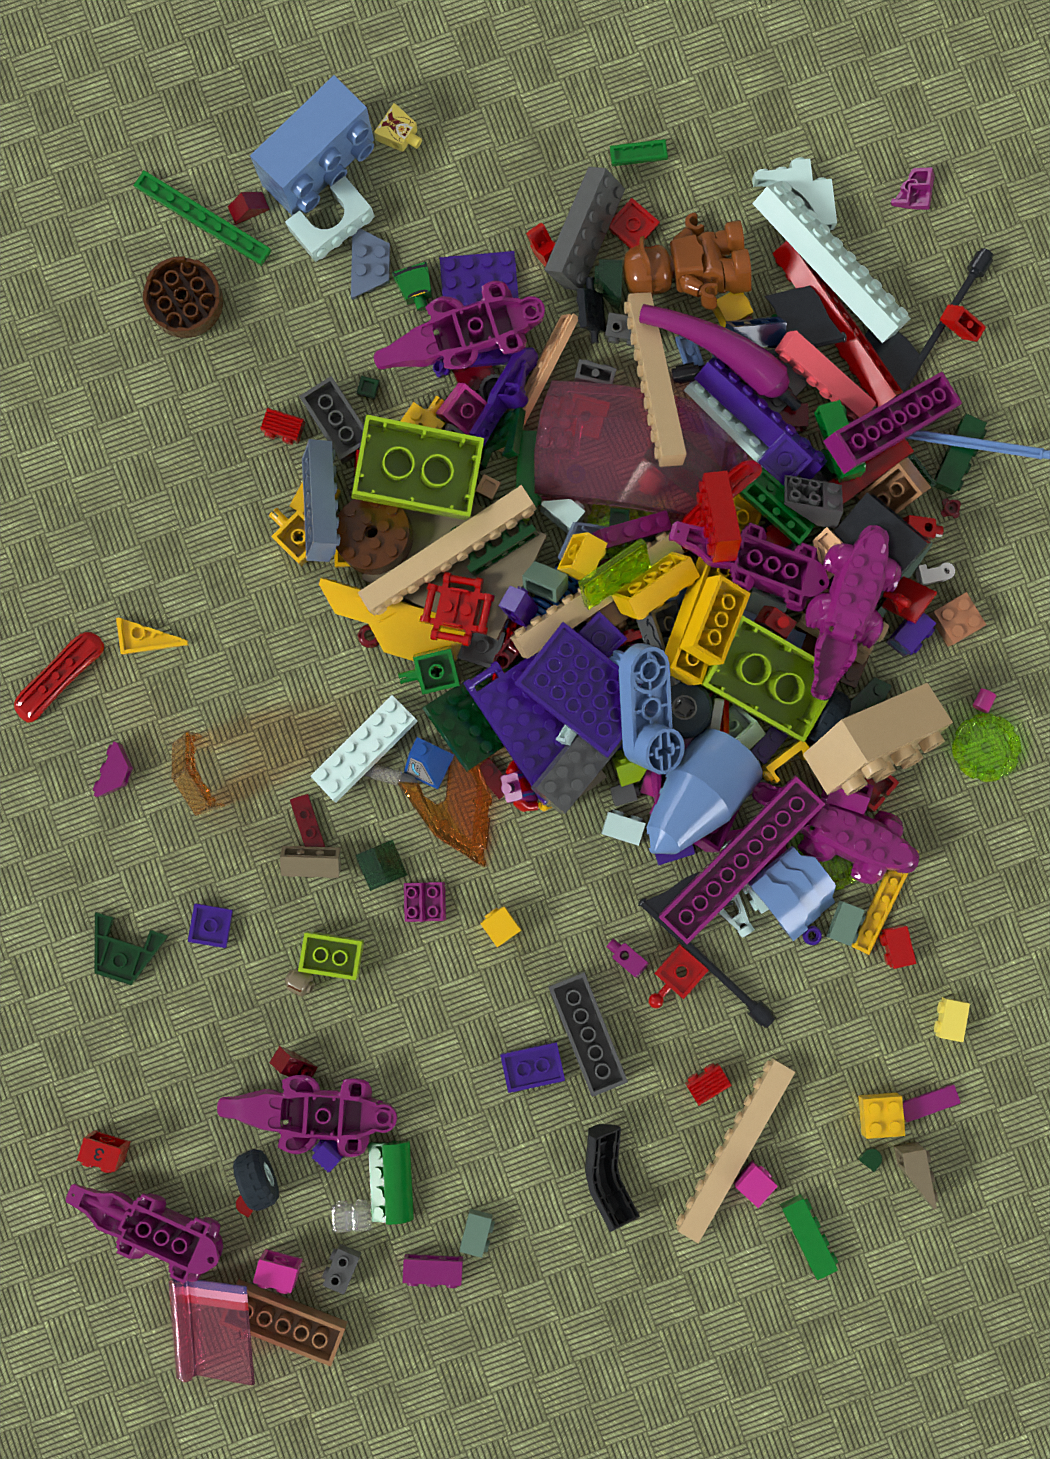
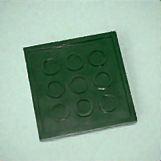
(464, 725)

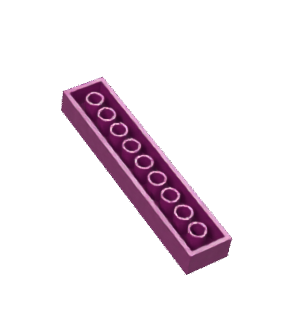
(741, 859)

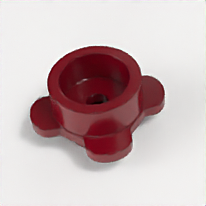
(955, 504)

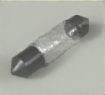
(389, 775)

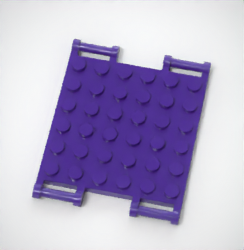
(518, 720)

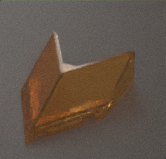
(188, 778)
(462, 816)

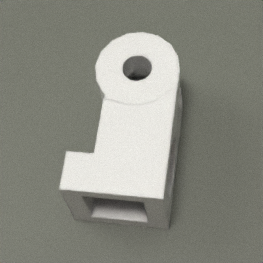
(934, 575)

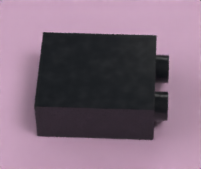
(904, 541)

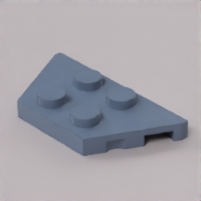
(369, 263)

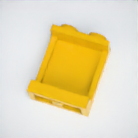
(769, 768)

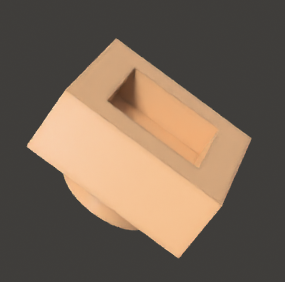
(488, 487)

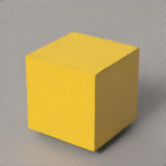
(732, 308)
(500, 925)

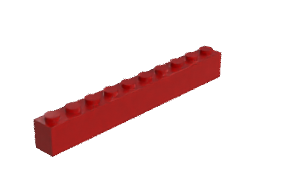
(856, 350)
(874, 469)

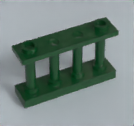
(509, 545)

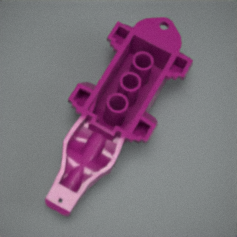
(763, 564)
(153, 1229)

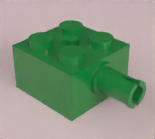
(428, 679)

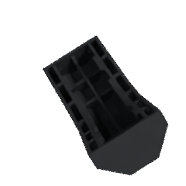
(604, 1176)

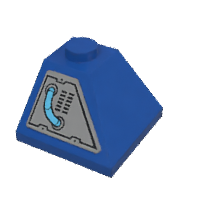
(428, 763)

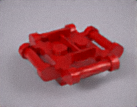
(457, 609)

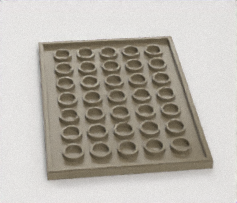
(497, 578)

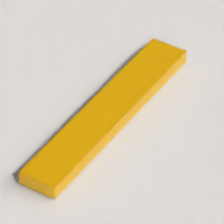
(879, 910)

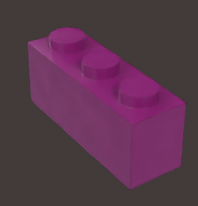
(432, 1270)

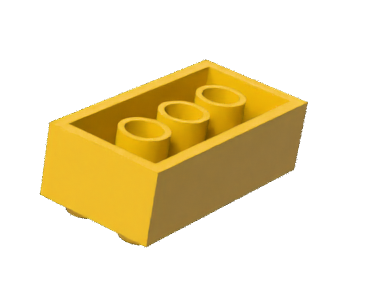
(656, 585)
(715, 620)

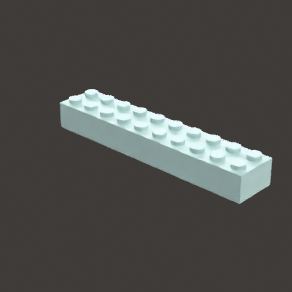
(831, 260)

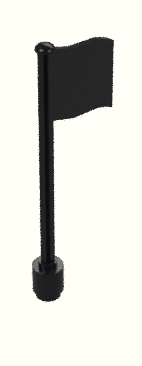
(801, 311)
(899, 354)
(654, 906)

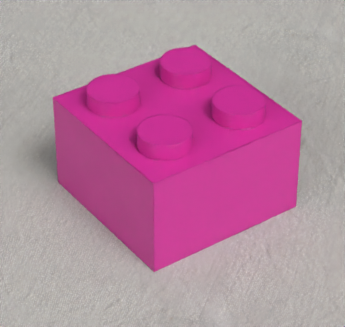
(462, 408)
(277, 1271)

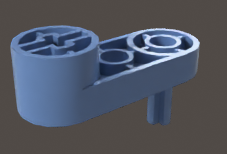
(648, 731)

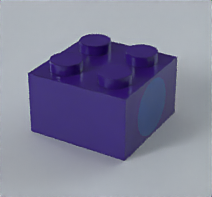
(908, 635)

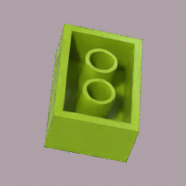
(331, 955)

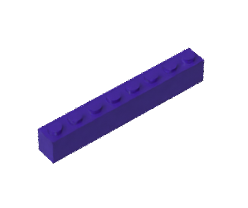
(753, 411)

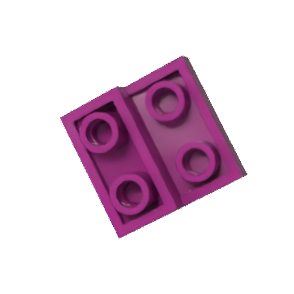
(424, 901)

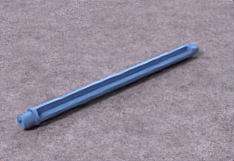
(981, 444)

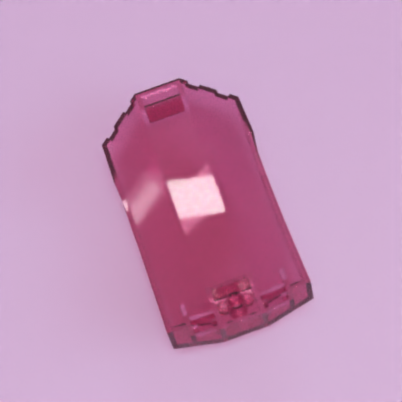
(600, 450)

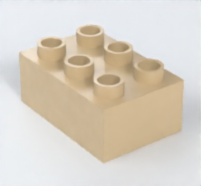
(877, 739)

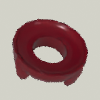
(368, 644)

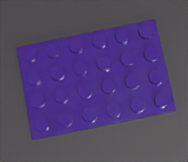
(463, 280)
(577, 688)

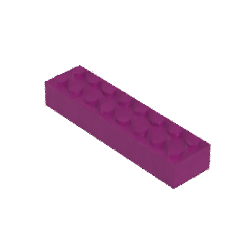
(892, 422)

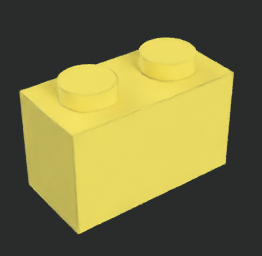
(952, 1019)

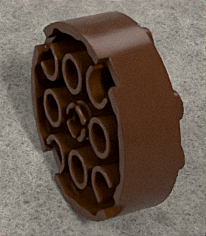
(177, 278)
(381, 552)

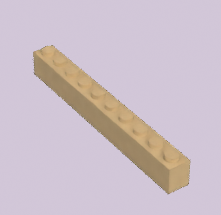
(655, 384)
(447, 550)
(572, 610)
(734, 1150)

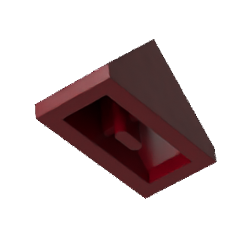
(247, 206)

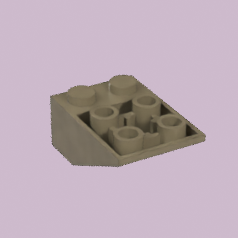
(914, 1163)

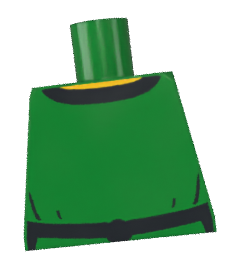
(414, 284)

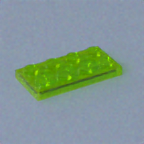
(614, 574)

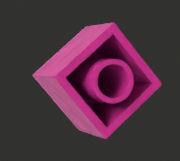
(755, 1183)

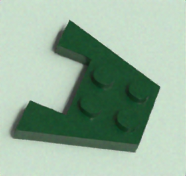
(505, 434)
(119, 958)

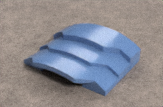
(794, 890)

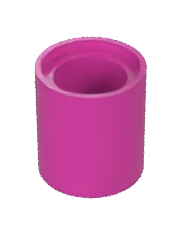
(984, 700)

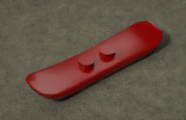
(739, 477)
(58, 675)

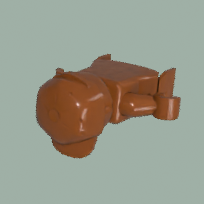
(694, 261)

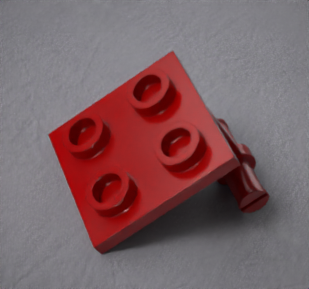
(908, 599)

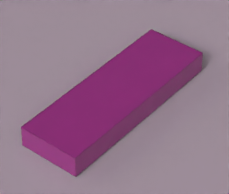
(930, 1103)

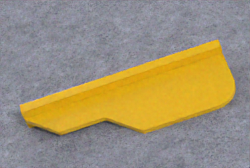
(398, 634)

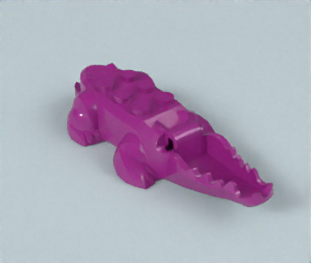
(465, 330)
(859, 578)
(867, 842)
(314, 1114)

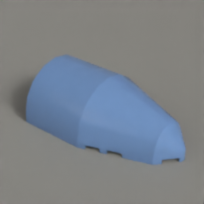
(702, 791)

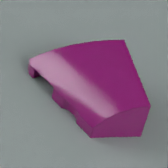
(916, 191)

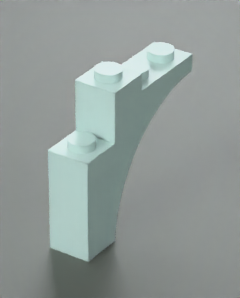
(816, 194)

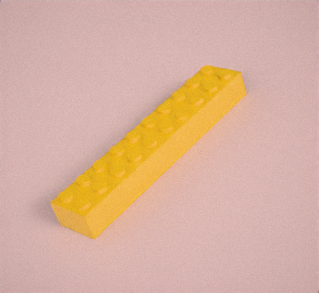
(682, 664)

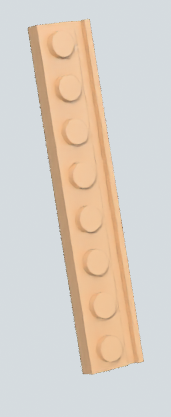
(548, 361)

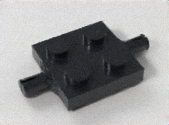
(591, 310)

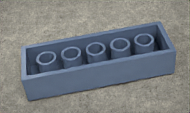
(320, 501)

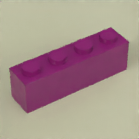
(634, 529)

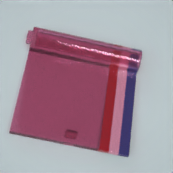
(211, 1331)

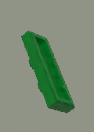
(638, 152)

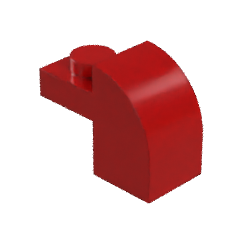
(541, 243)

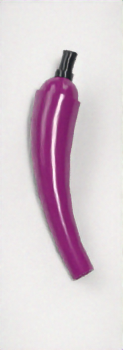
(746, 358)

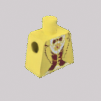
(397, 130)

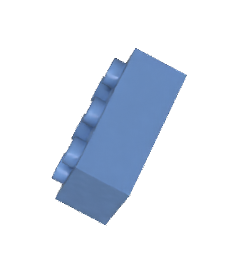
(314, 147)

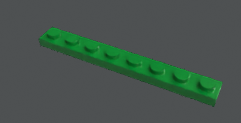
(202, 218)

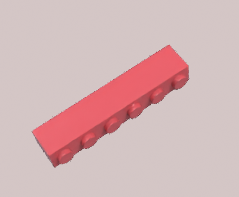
(823, 375)

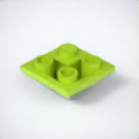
(625, 770)

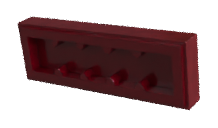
(307, 821)

